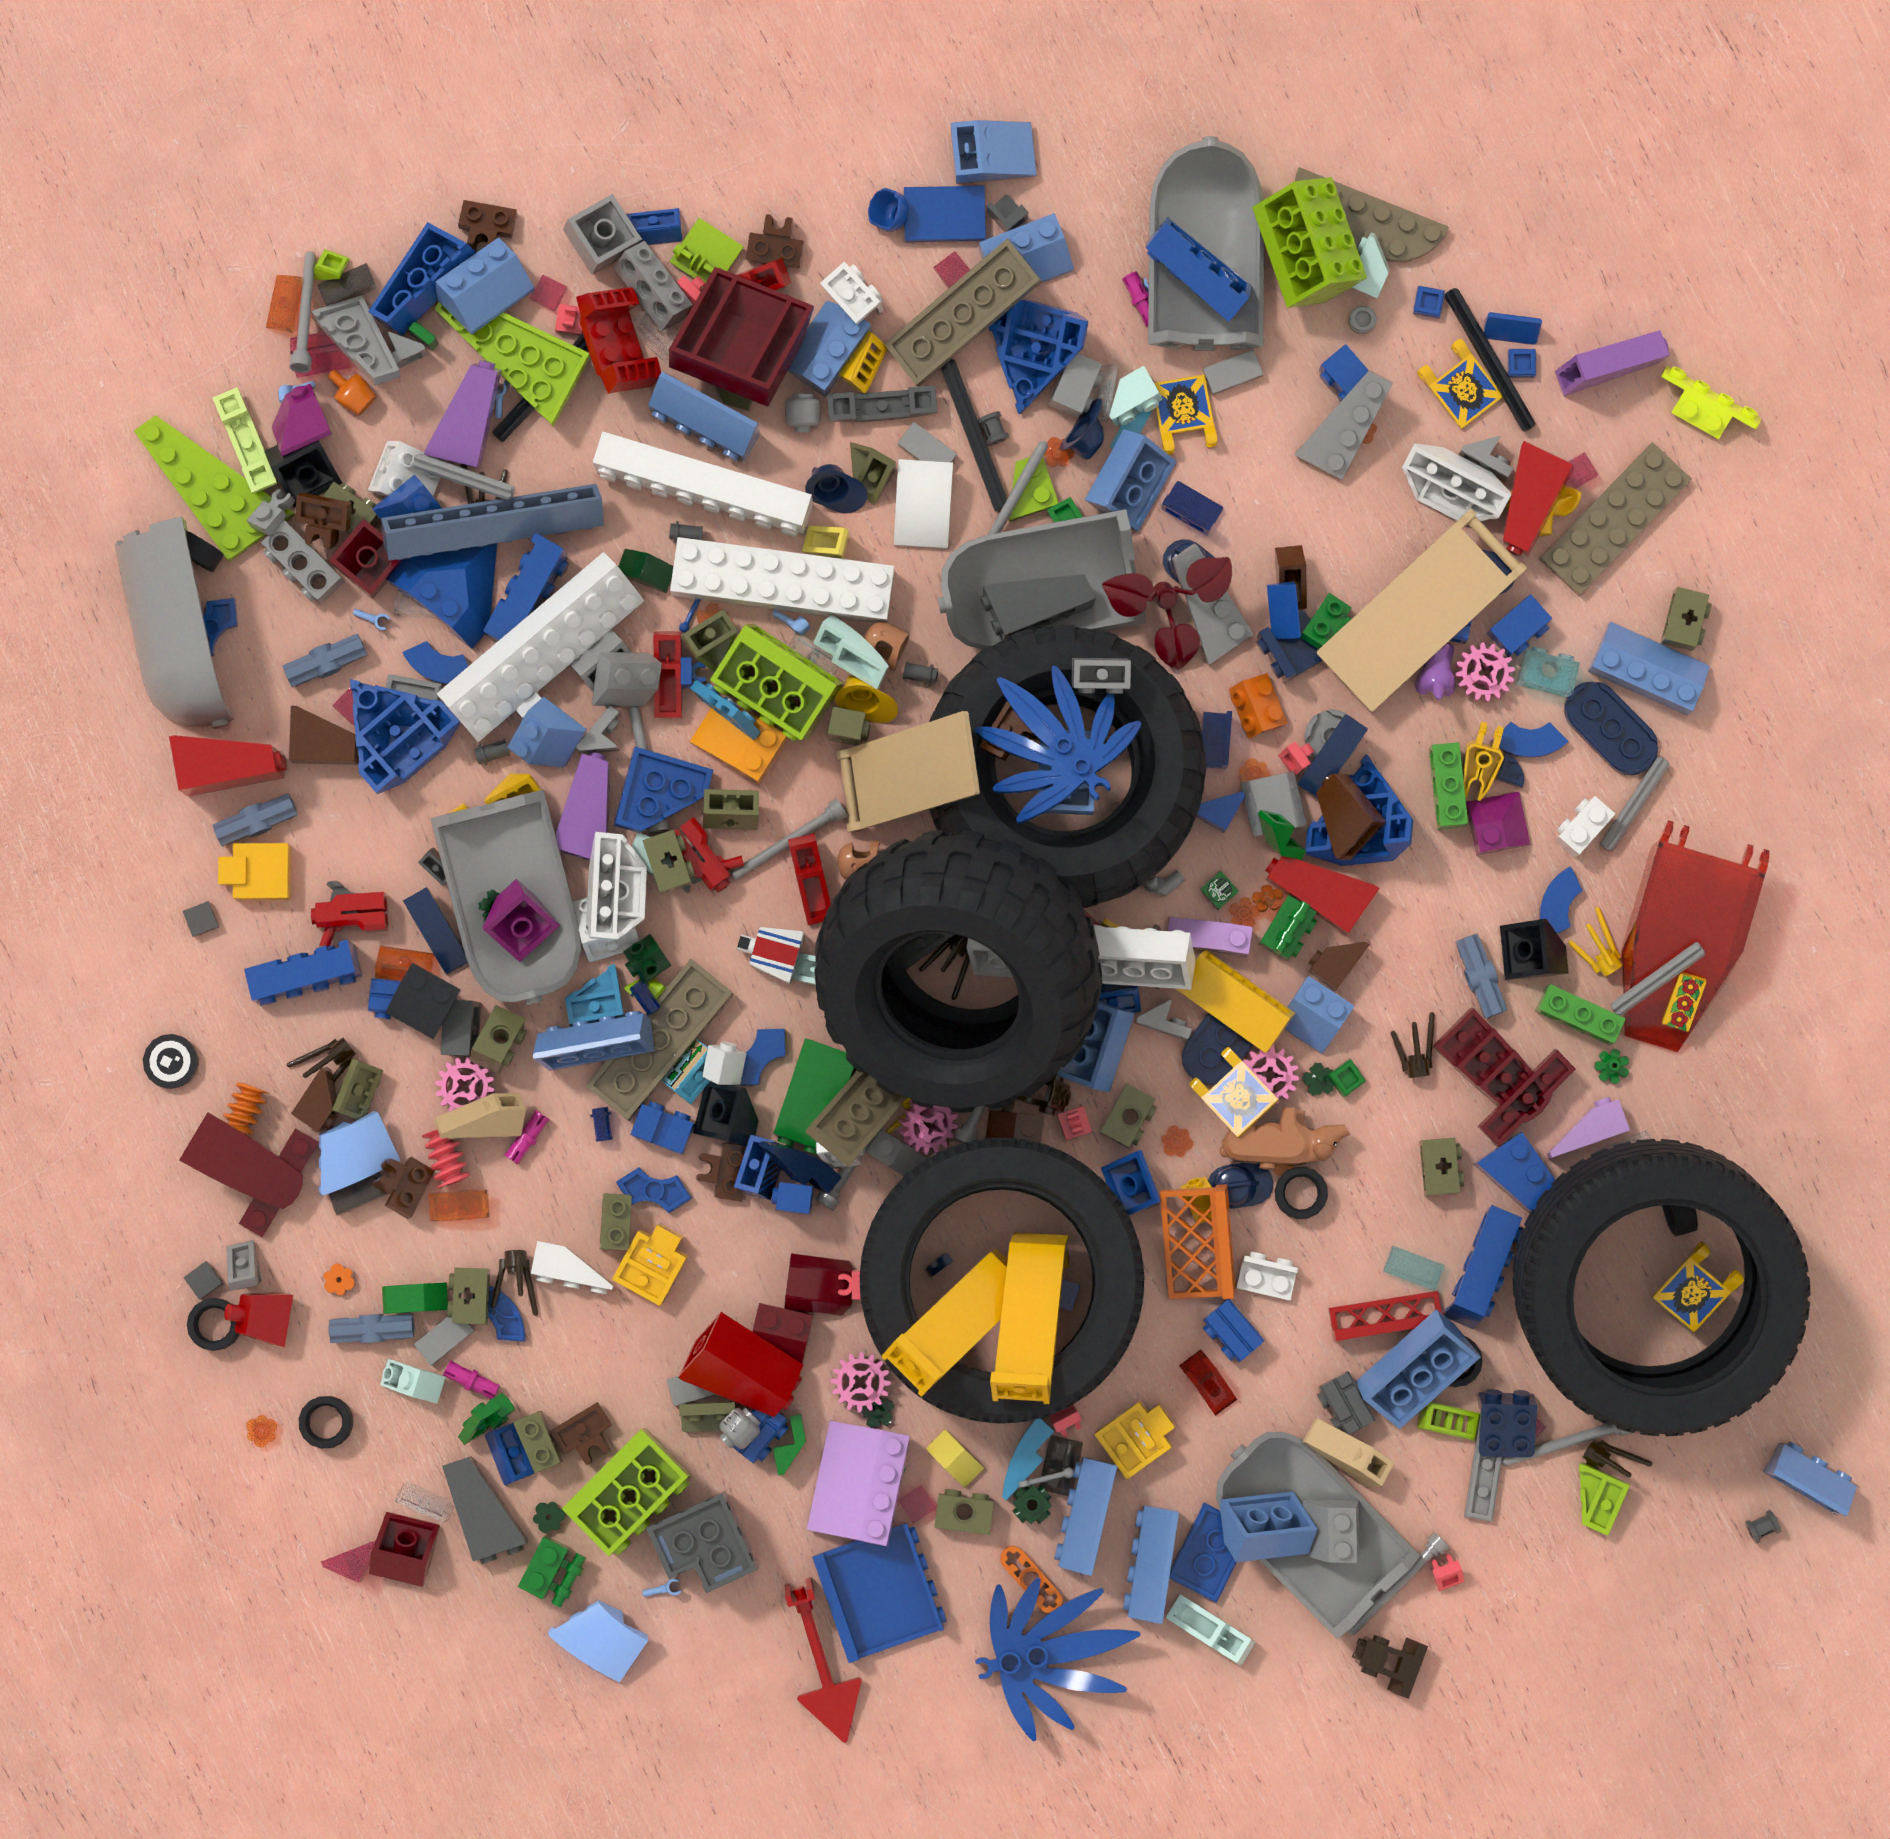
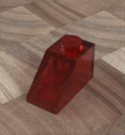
(1208, 1382)

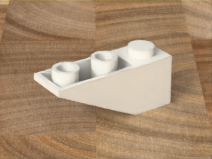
(561, 1263)

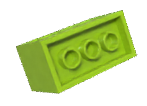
(1309, 242)
(793, 675)
(608, 1490)

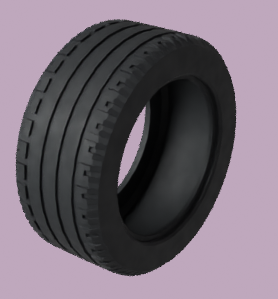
(1053, 1178)
(1727, 1373)

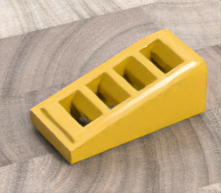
(854, 364)

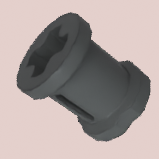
(993, 428)
(1763, 1526)

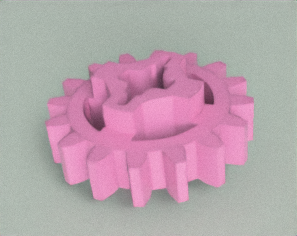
(1478, 661)
(1270, 1062)
(457, 1076)
(925, 1136)
(874, 1369)

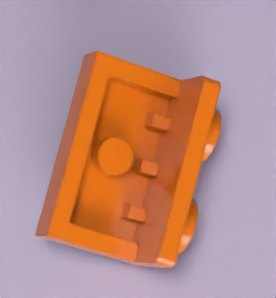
(1257, 705)

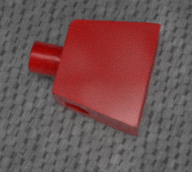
(262, 1316)

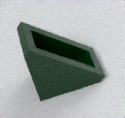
(646, 569)

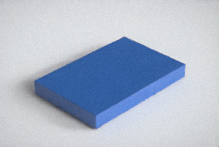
(945, 214)
(1204, 1559)

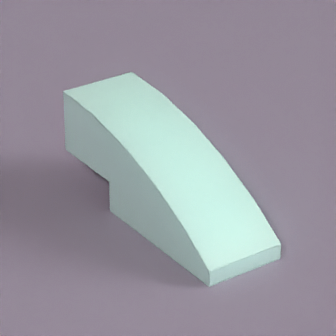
(851, 651)
(1210, 1629)

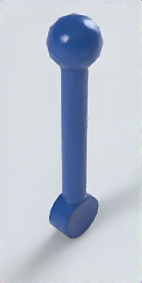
(684, 627)

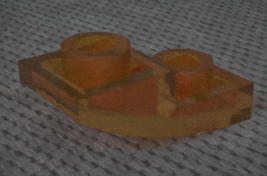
(458, 1205)

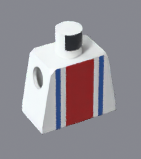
(773, 951)

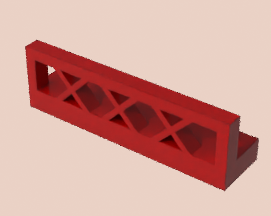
(1381, 1327)

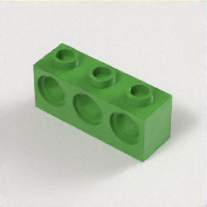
(1448, 786)
(1580, 1014)

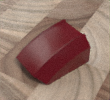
(815, 1285)

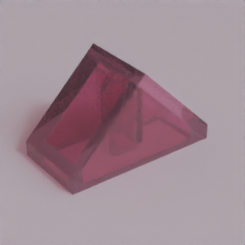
(352, 1563)

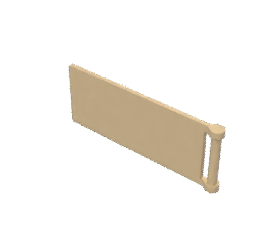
(1418, 612)
(909, 772)

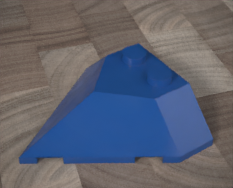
(1036, 345)
(452, 587)
(397, 733)
(1388, 842)

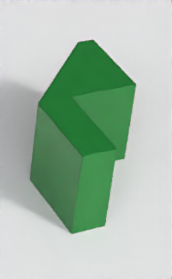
(1278, 835)
(415, 1298)
(786, 1454)

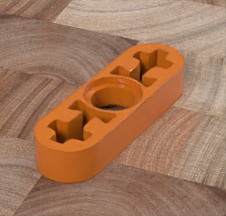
(1019, 1579)

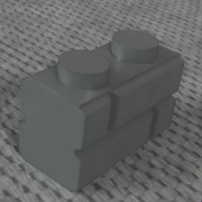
(1345, 1403)

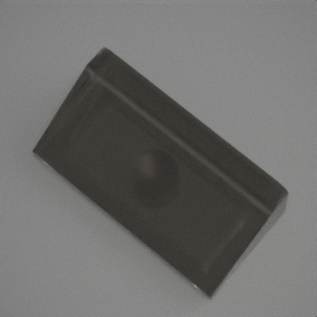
(350, 285)
(356, 1195)
(1060, 1455)

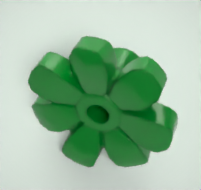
(1606, 1068)

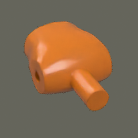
(353, 394)

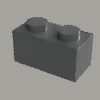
(432, 864)

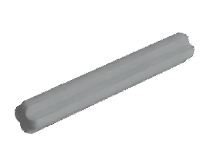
(463, 477)
(1635, 804)
(1658, 979)

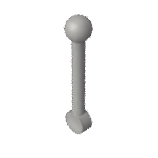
(1068, 1473)

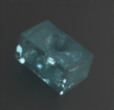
(1531, 673)

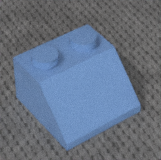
(546, 735)
(1317, 1014)

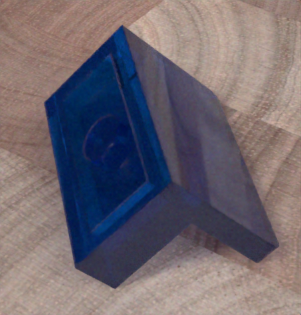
(1192, 507)
(1216, 738)

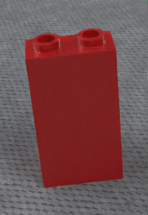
(219, 765)
(742, 1367)

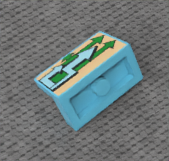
(687, 1074)

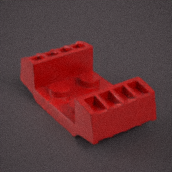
(614, 341)

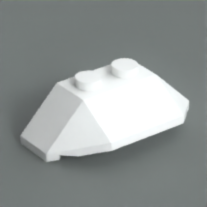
(1453, 483)
(614, 887)

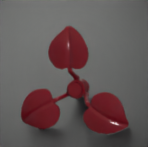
(1174, 645)

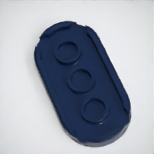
(1611, 728)
(1203, 1050)

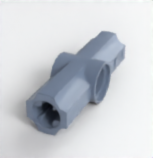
(325, 660)
(255, 820)
(1481, 976)
(371, 1328)

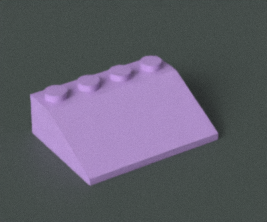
(859, 1483)

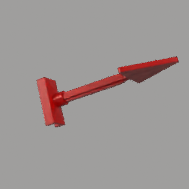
(832, 1703)

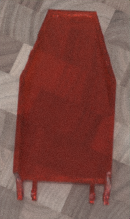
(1683, 902)

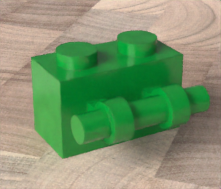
(1288, 928)
(544, 1568)

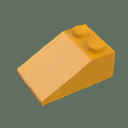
(738, 750)

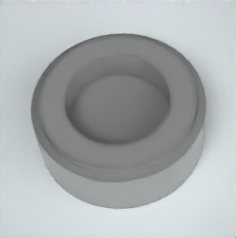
(1362, 320)

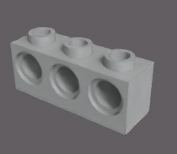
(653, 285)
(297, 549)

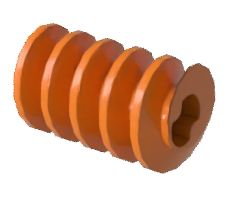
(245, 1107)

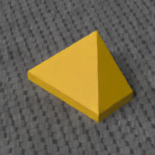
(513, 785)

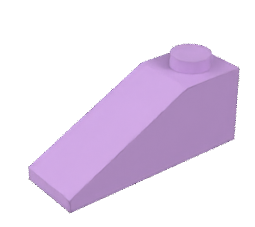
(1215, 936)
(1595, 1125)

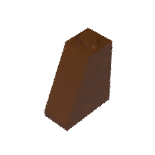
(319, 741)
(1347, 815)

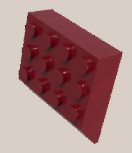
(740, 336)

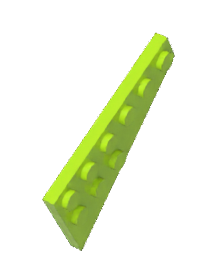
(530, 360)
(207, 485)

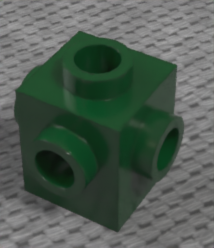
(646, 959)
(1027, 1493)

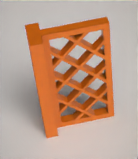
(1222, 1242)

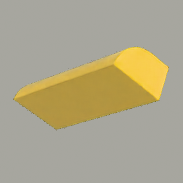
(1237, 1002)

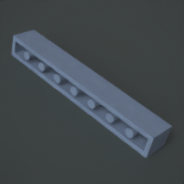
(492, 522)

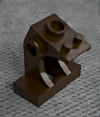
(1056, 1098)
(1373, 1654)

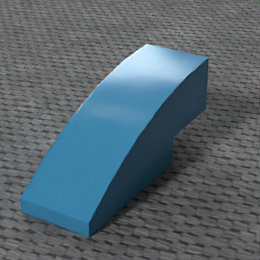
(1025, 1458)

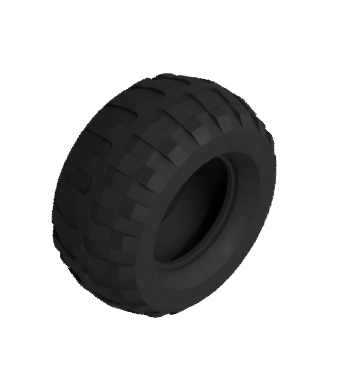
(1164, 758)
(942, 1050)

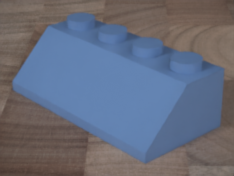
(703, 417)
(1649, 668)
(594, 1041)
(1417, 1369)
(1087, 1515)
(1152, 1563)

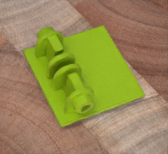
(705, 249)

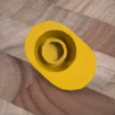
(864, 698)

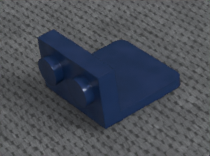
(1288, 656)
(1507, 1423)

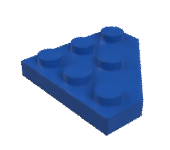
(658, 789)

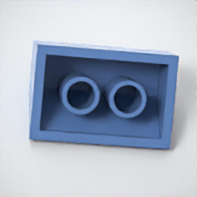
(1040, 244)
(484, 286)
(827, 347)
(1131, 478)
(1101, 1050)
(1811, 1478)
(1266, 1526)

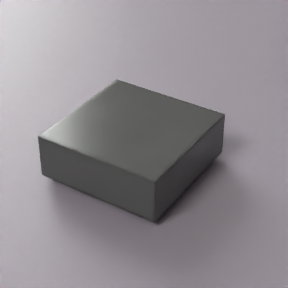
(200, 919)
(203, 1280)

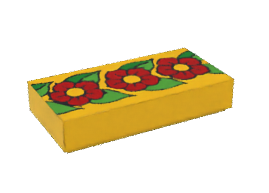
(1684, 1001)

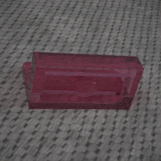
(324, 353)

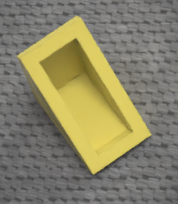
(826, 541)
(954, 1458)

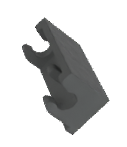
(461, 1028)

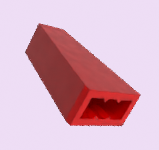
(1535, 491)
(1332, 895)

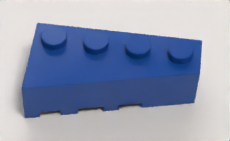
(1198, 269)
(413, 283)
(530, 588)
(303, 973)
(1517, 1171)
(1484, 1267)

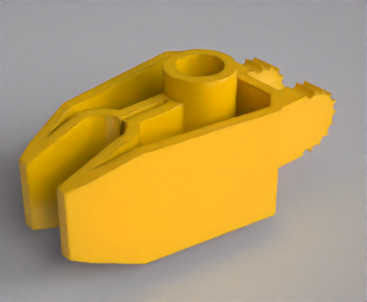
(1482, 760)

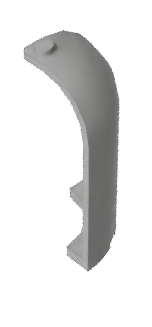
(1211, 197)
(1086, 545)
(170, 625)
(488, 851)
(1330, 1591)

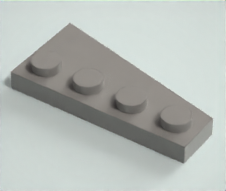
(358, 337)
(1342, 432)
(1216, 622)

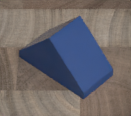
(1220, 811)

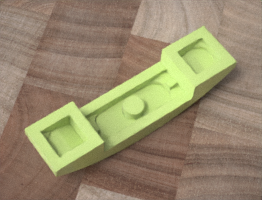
(245, 440)

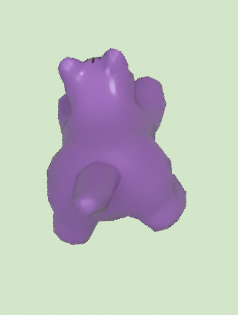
(1437, 675)

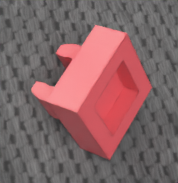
(691, 289)
(568, 320)
(1296, 758)
(1074, 1123)
(854, 1284)
(1065, 1418)
(1447, 1575)

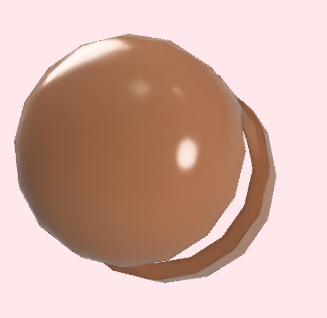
(890, 635)
(850, 859)

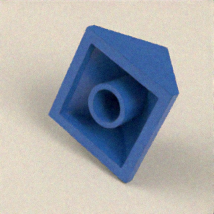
(1132, 1183)

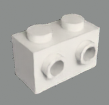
(1584, 827)

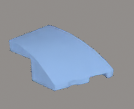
(353, 1152)
(601, 1639)

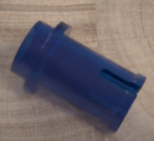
(645, 997)
(602, 1124)

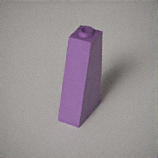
(1611, 362)
(467, 420)
(585, 807)

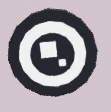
(170, 1061)

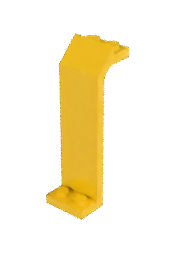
(1030, 1317)
(951, 1325)

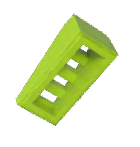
(1425, 1418)

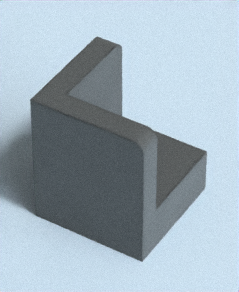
(1007, 213)

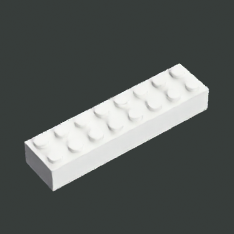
(703, 484)
(782, 580)
(541, 646)
(1125, 958)

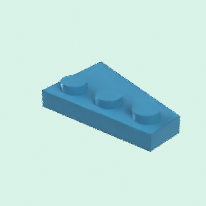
(726, 708)

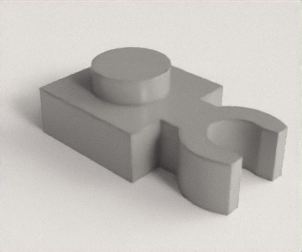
(270, 515)

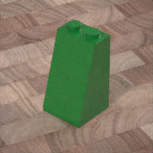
(815, 1082)

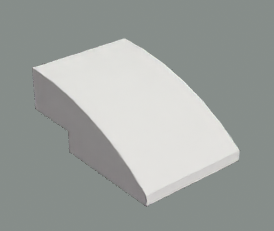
(923, 504)

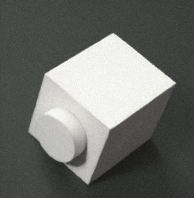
(724, 1064)

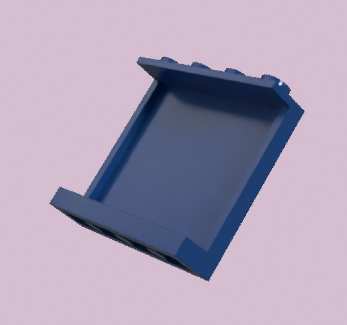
(879, 1593)

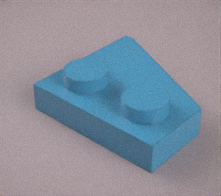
(596, 999)

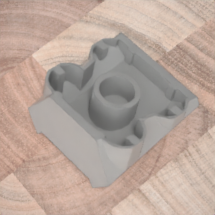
(1276, 795)

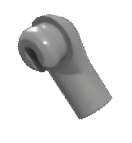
(1164, 886)

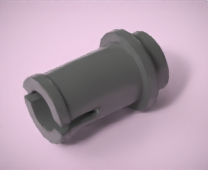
(685, 531)
(920, 673)
(491, 752)

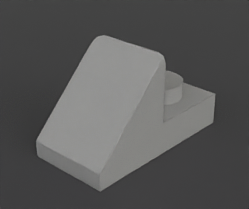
(406, 350)
(1480, 452)
(595, 739)
(1156, 1020)
(894, 1153)
(243, 1266)

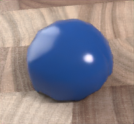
(888, 210)

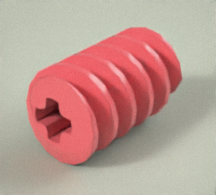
(446, 1159)

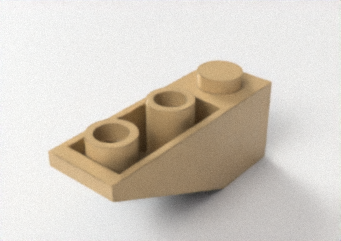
(487, 1117)
(1349, 1454)

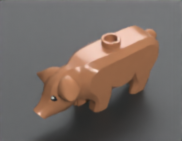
(1283, 1143)

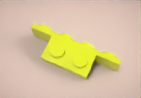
(1705, 407)

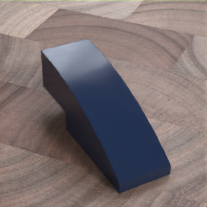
(1333, 754)
(436, 930)
(802, 1166)

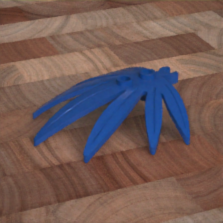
(1069, 754)
(1026, 1657)

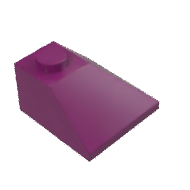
(299, 420)
(1497, 823)
(519, 921)

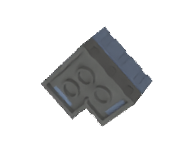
(704, 1539)

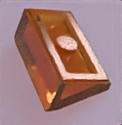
(284, 303)
(395, 962)

